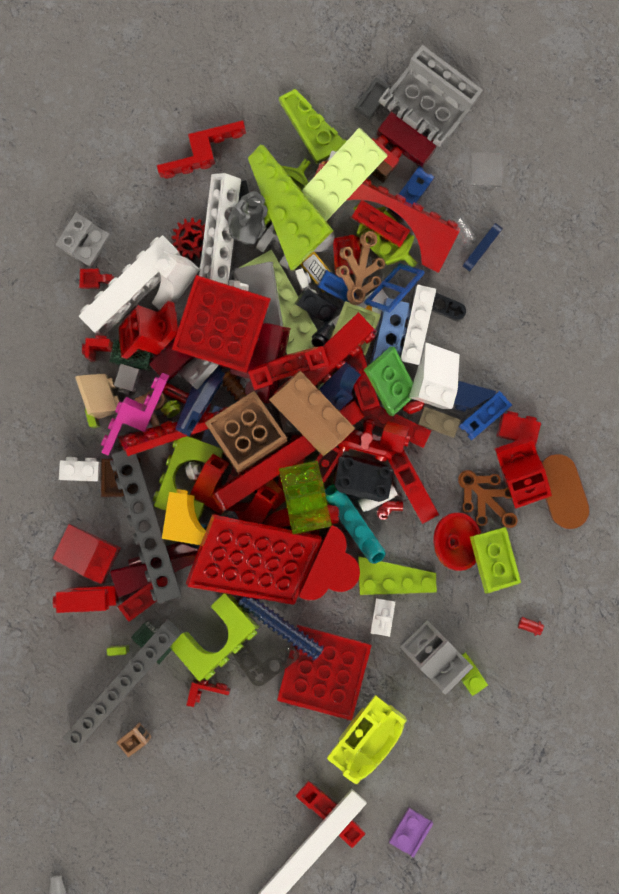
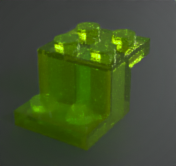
(305, 497)

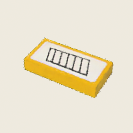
(314, 267)

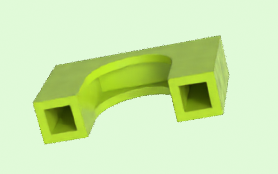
(185, 450)
(240, 627)

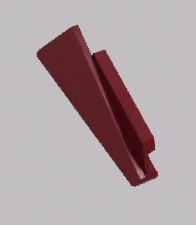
(133, 577)

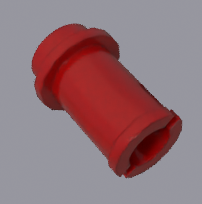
(531, 626)

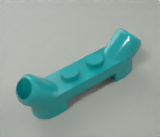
(355, 525)

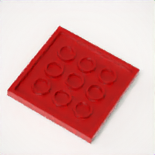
(221, 324)
(330, 681)

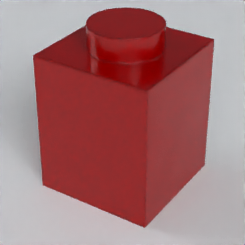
(395, 437)

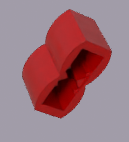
(516, 428)

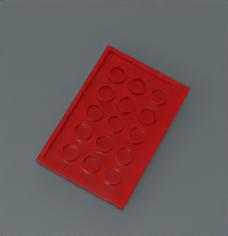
(253, 560)

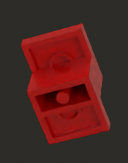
(148, 330)
(523, 472)

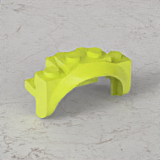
(367, 740)

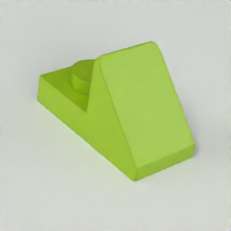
(473, 679)

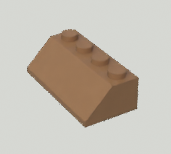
(311, 413)

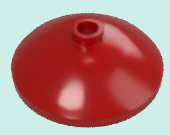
(457, 529)

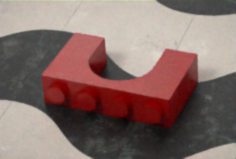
(210, 481)
(85, 599)

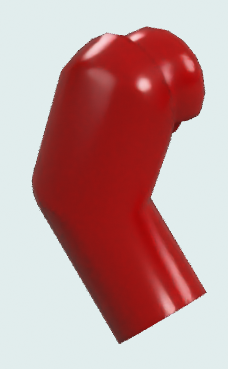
(413, 407)
(387, 507)

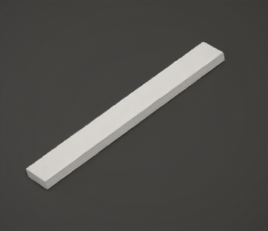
(315, 844)

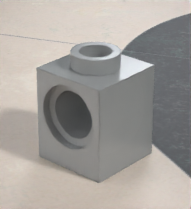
(127, 379)

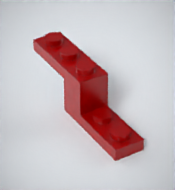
(201, 149)

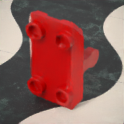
(366, 442)

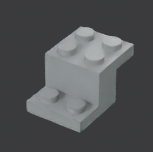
(436, 657)

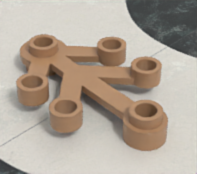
(360, 269)

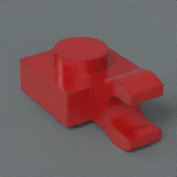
(92, 278)

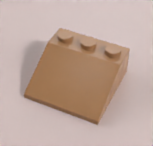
(246, 432)

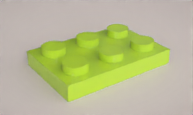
(495, 560)

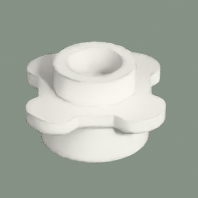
(193, 470)

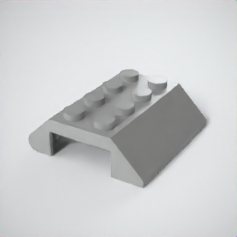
(431, 96)

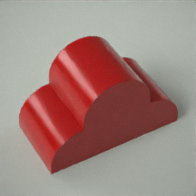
(331, 568)

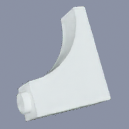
(176, 276)

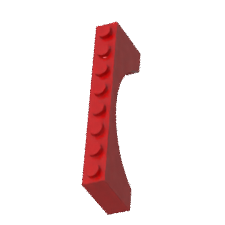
(432, 232)

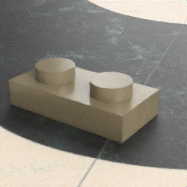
(439, 422)

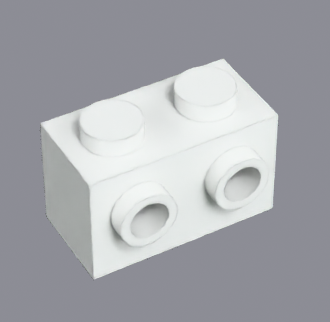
(80, 470)

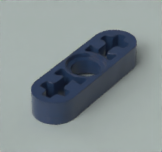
(482, 247)

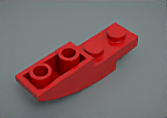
(413, 486)

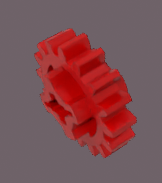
(184, 241)

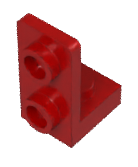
(195, 694)

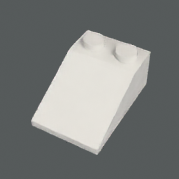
(436, 377)

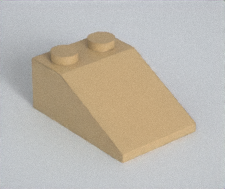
(98, 394)

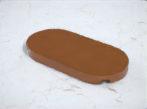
(568, 500)

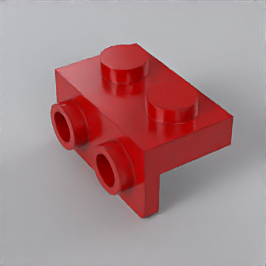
(99, 343)

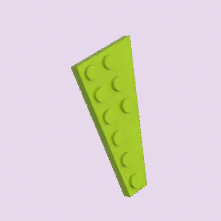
(292, 214)

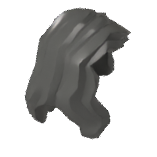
(247, 218)

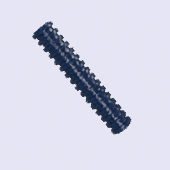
(281, 626)

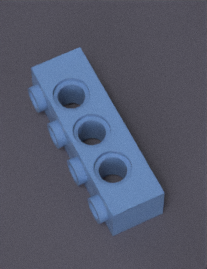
(403, 312)

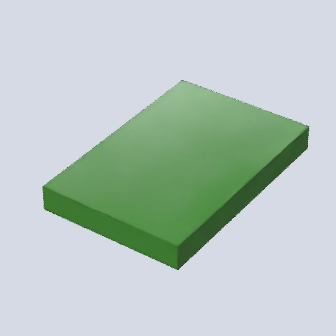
(390, 380)

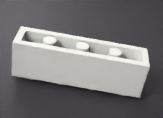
(417, 324)

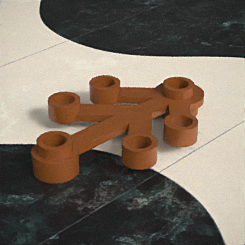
(484, 496)

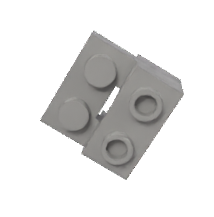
(82, 240)

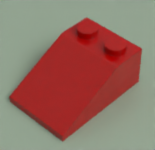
(86, 554)

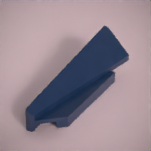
(198, 401)

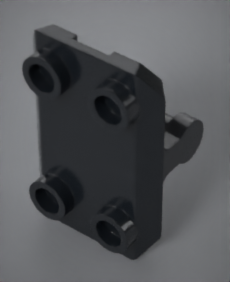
(363, 478)

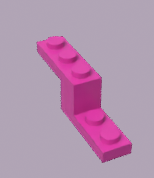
(134, 413)

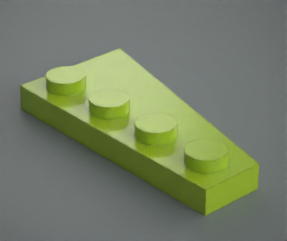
(311, 127)
(393, 579)

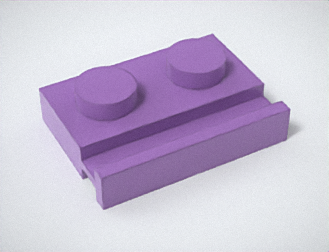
(410, 832)

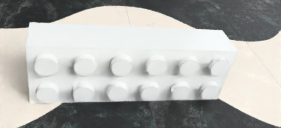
(127, 289)

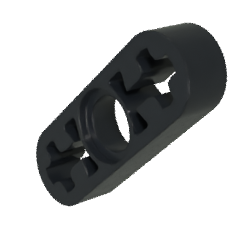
(450, 314)

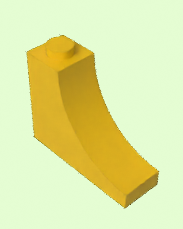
(181, 520)

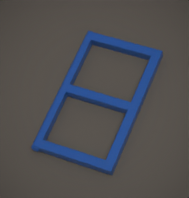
(404, 291)

